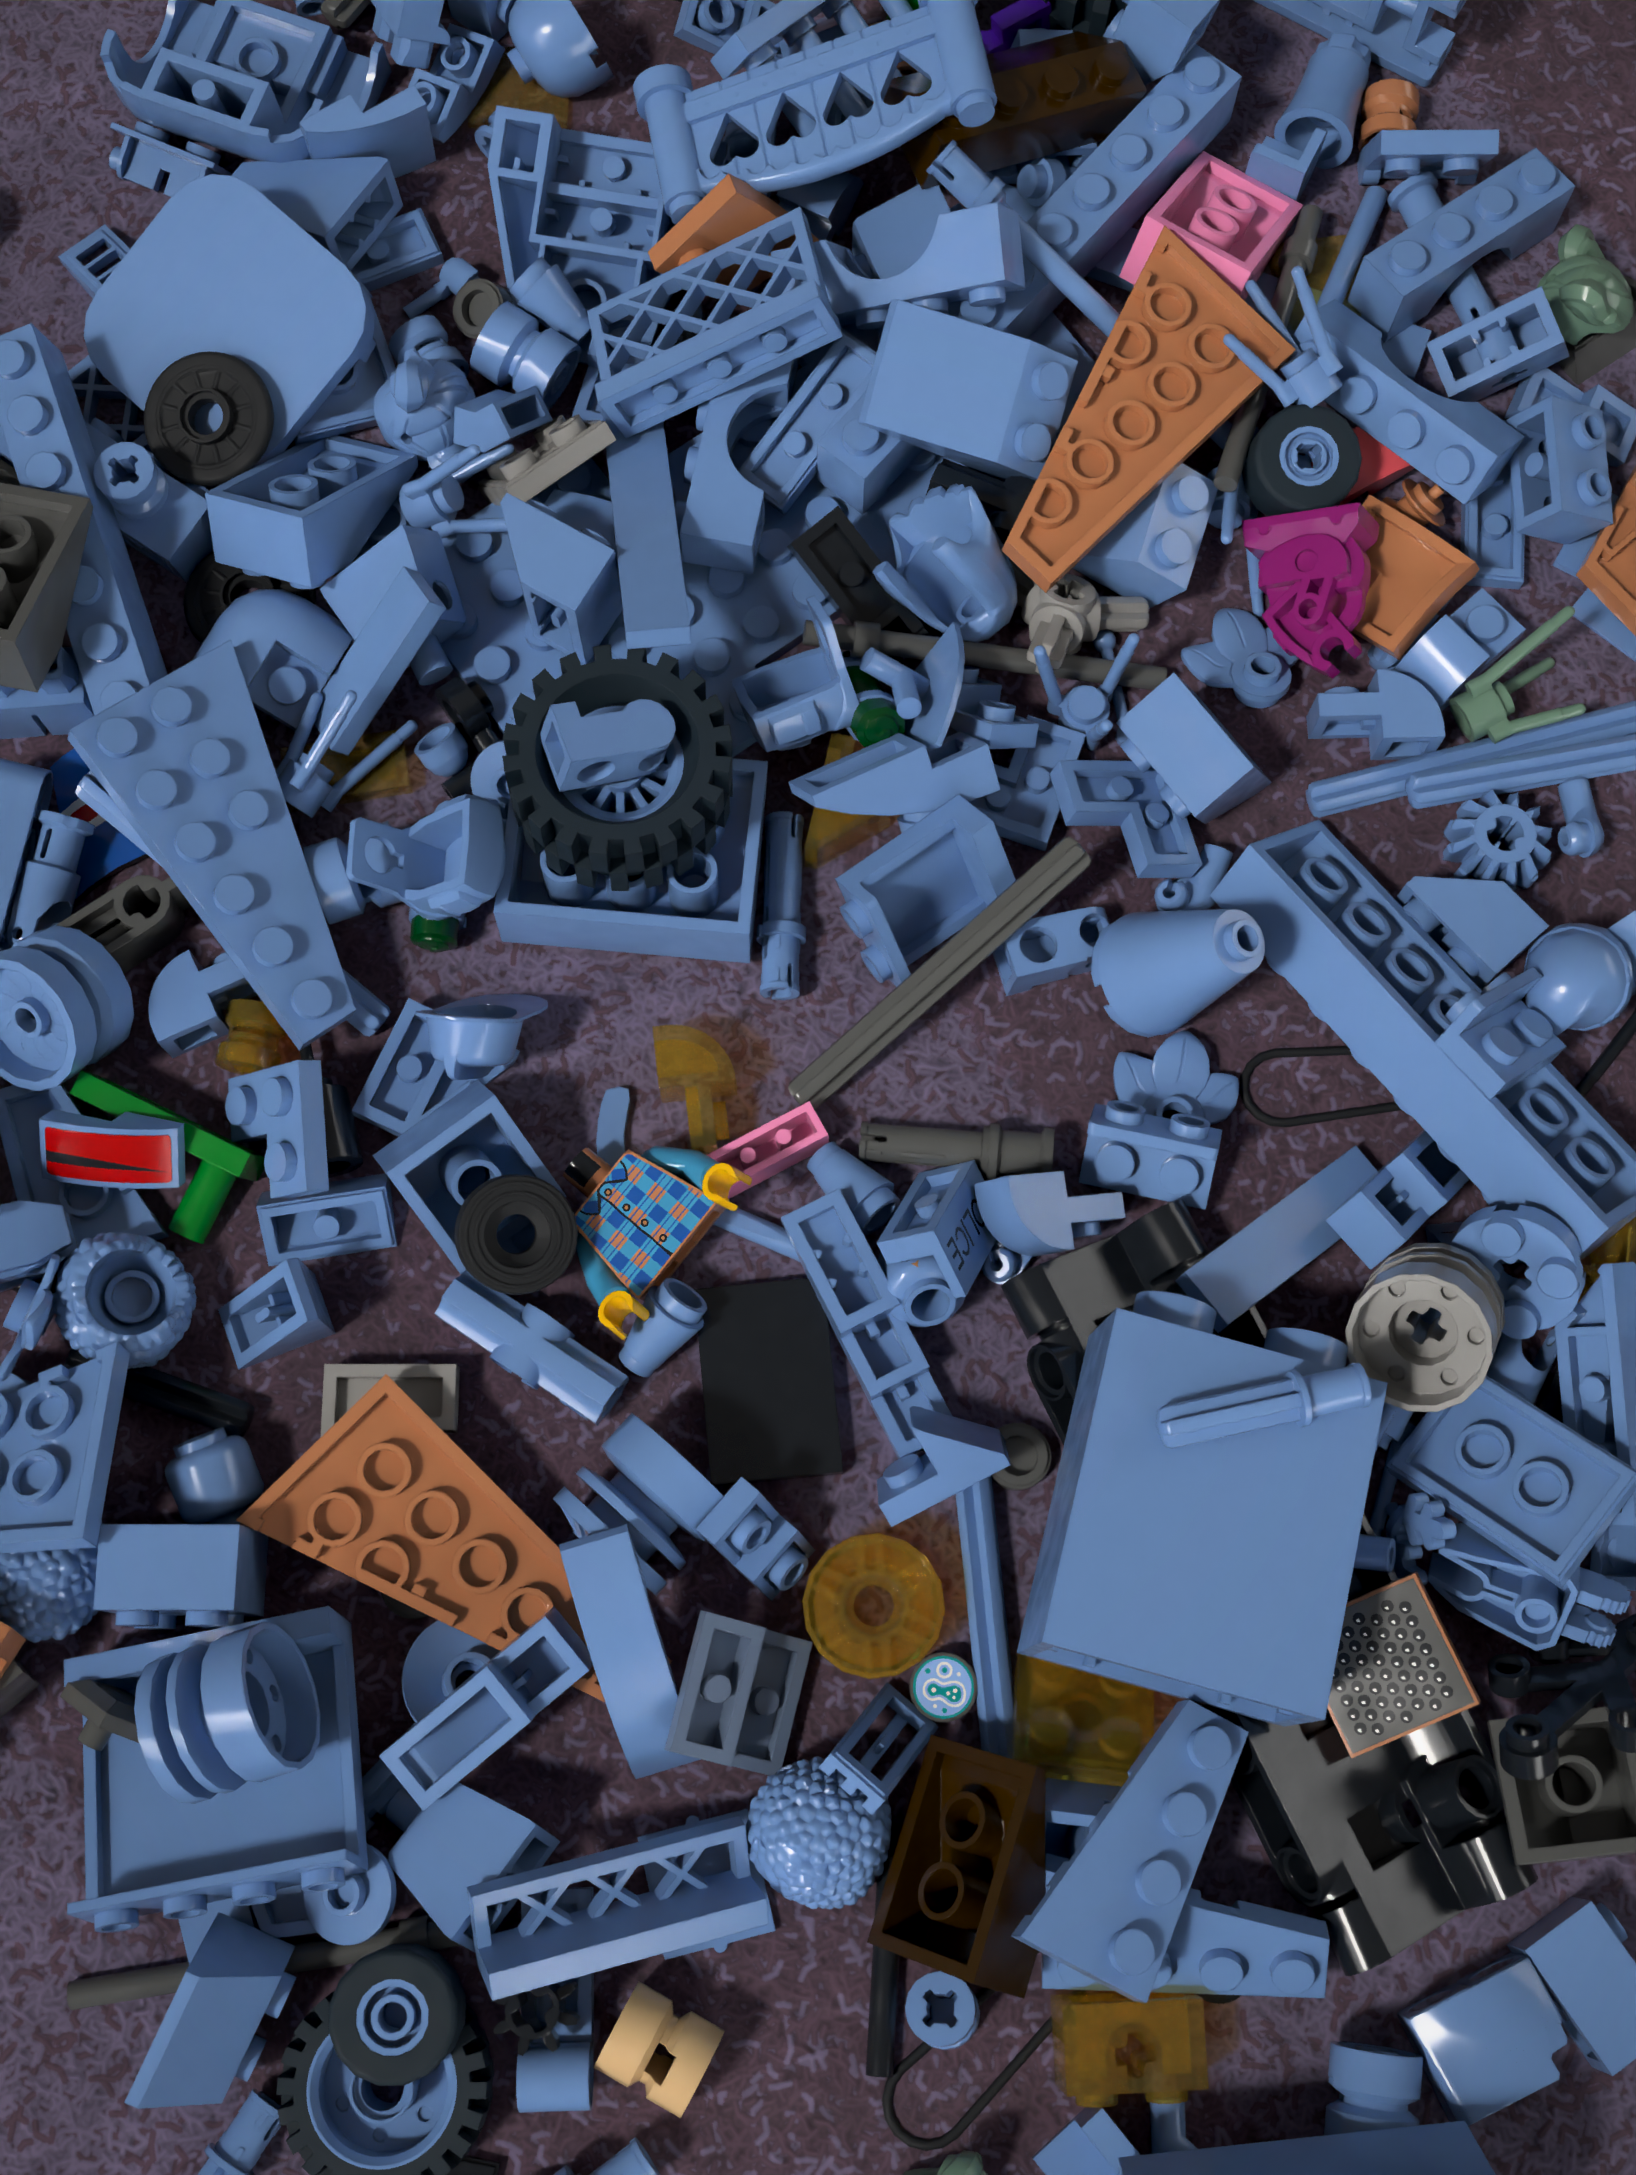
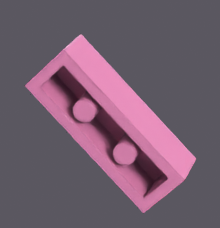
(774, 1146)

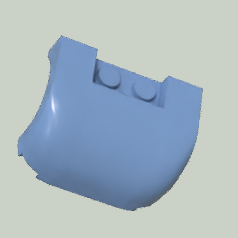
(242, 76)

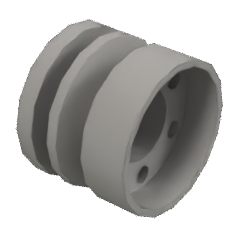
(1425, 1362)

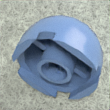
(554, 48)

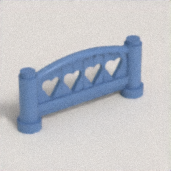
(688, 124)

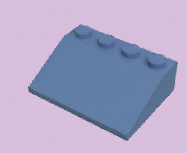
(691, 915)

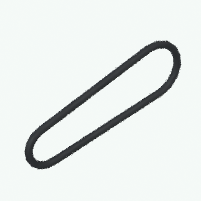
(1305, 1119)
(977, 2107)

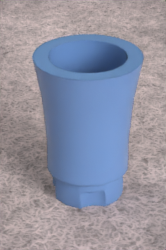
(1328, 99)

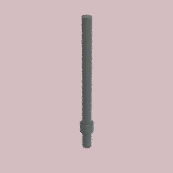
(1297, 251)
(913, 646)
(305, 1957)

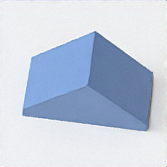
(276, 1314)

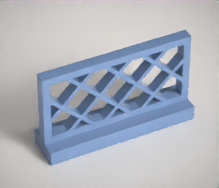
(723, 350)

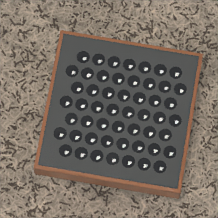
(1395, 1668)

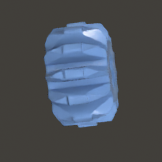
(1508, 825)

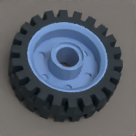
(350, 2131)

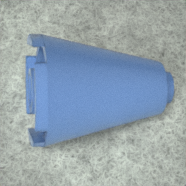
(1172, 964)

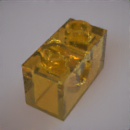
(1095, 2024)

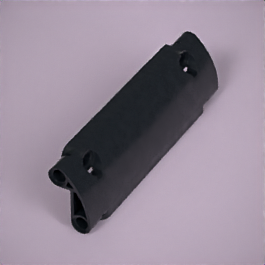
(1321, 1816)

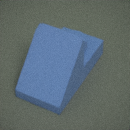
(955, 1459)

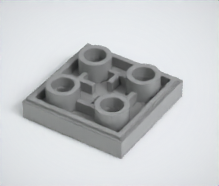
(558, 450)

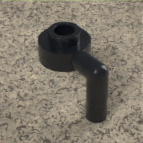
(469, 710)

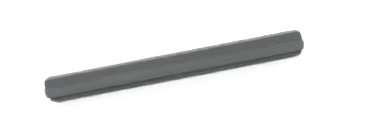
(940, 973)

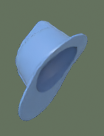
(479, 1032)

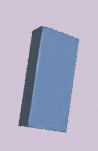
(345, 1220)

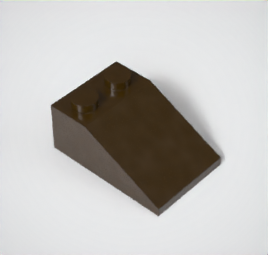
(967, 1867)

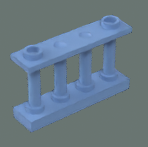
(795, 24)

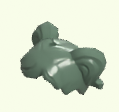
(1586, 289)

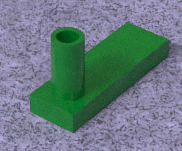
(220, 1157)

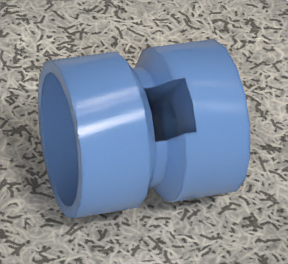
(518, 353)
(336, 893)
(1373, 2087)

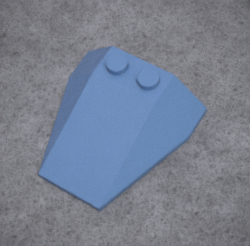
(577, 204)

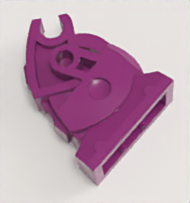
(1314, 578)

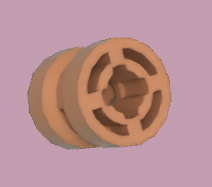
(1388, 106)

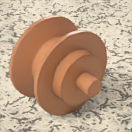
(1420, 503)

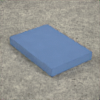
(1517, 1478)

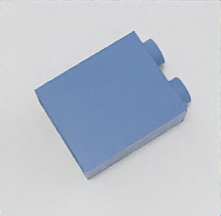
(1209, 1560)

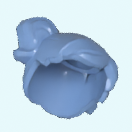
(418, 407)

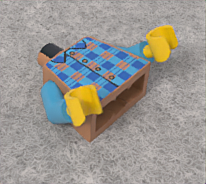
(643, 1220)

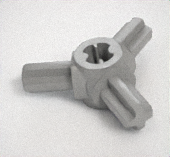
(1073, 615)

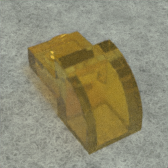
(694, 1071)

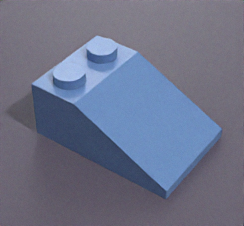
(967, 391)
(306, 509)

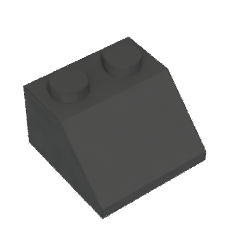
(1580, 1808)

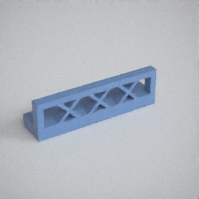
(621, 1930)

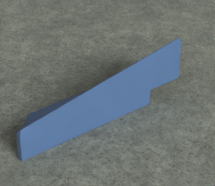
(1600, 1396)

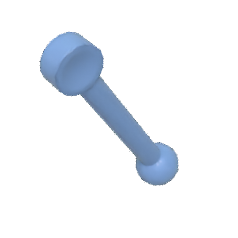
(1104, 644)

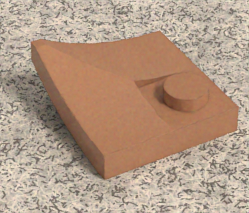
(718, 218)
(1409, 579)

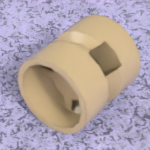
(631, 2047)

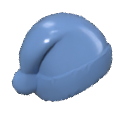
(1583, 978)

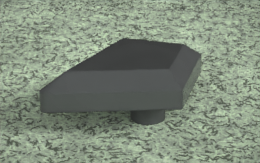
(107, 1711)

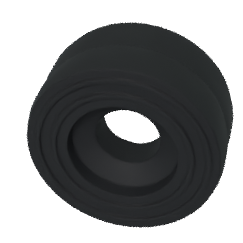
(553, 1240)

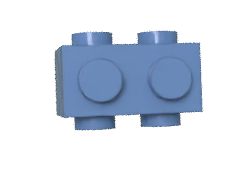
(1560, 471)

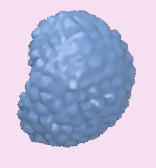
(124, 1293)
(48, 1591)
(815, 1837)

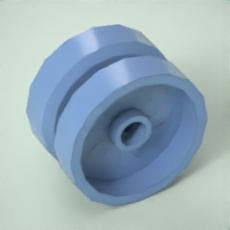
(59, 1007)

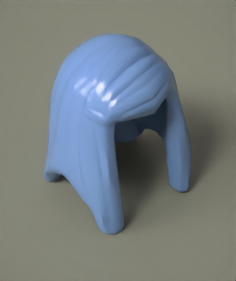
(950, 564)

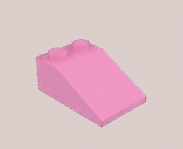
(1221, 218)

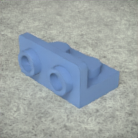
(1498, 1036)
(1150, 1153)

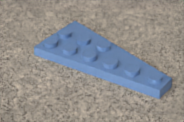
(209, 806)
(59, 1453)

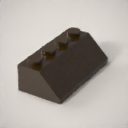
(1047, 102)

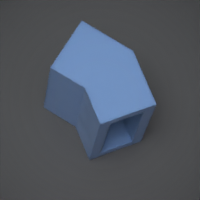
(499, 418)

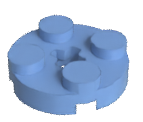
(1546, 1247)

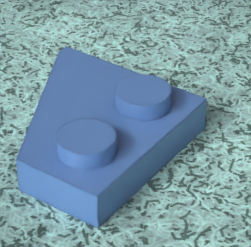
(408, 1079)

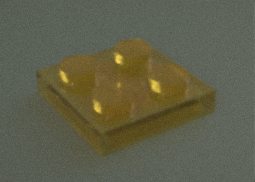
(1078, 1722)

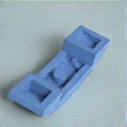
(624, 1646)

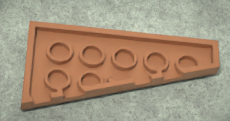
(1144, 408)
(418, 1522)

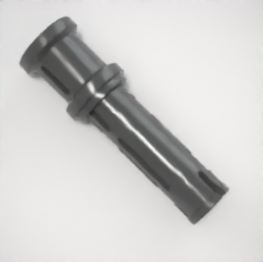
(993, 1149)

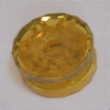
(864, 1564)

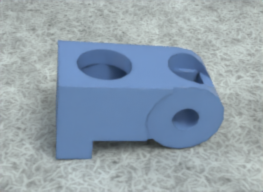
(605, 745)
(1049, 948)

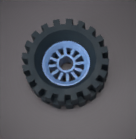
(656, 834)

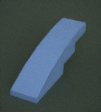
(859, 1309)

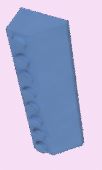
(1387, 999)

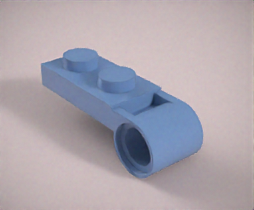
(563, 2077)

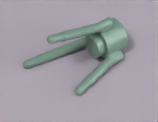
(1488, 702)

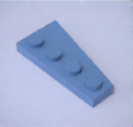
(1131, 1875)
(1224, 1952)

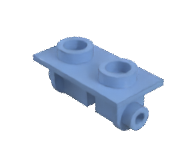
(148, 156)

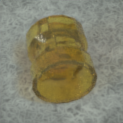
(250, 1039)

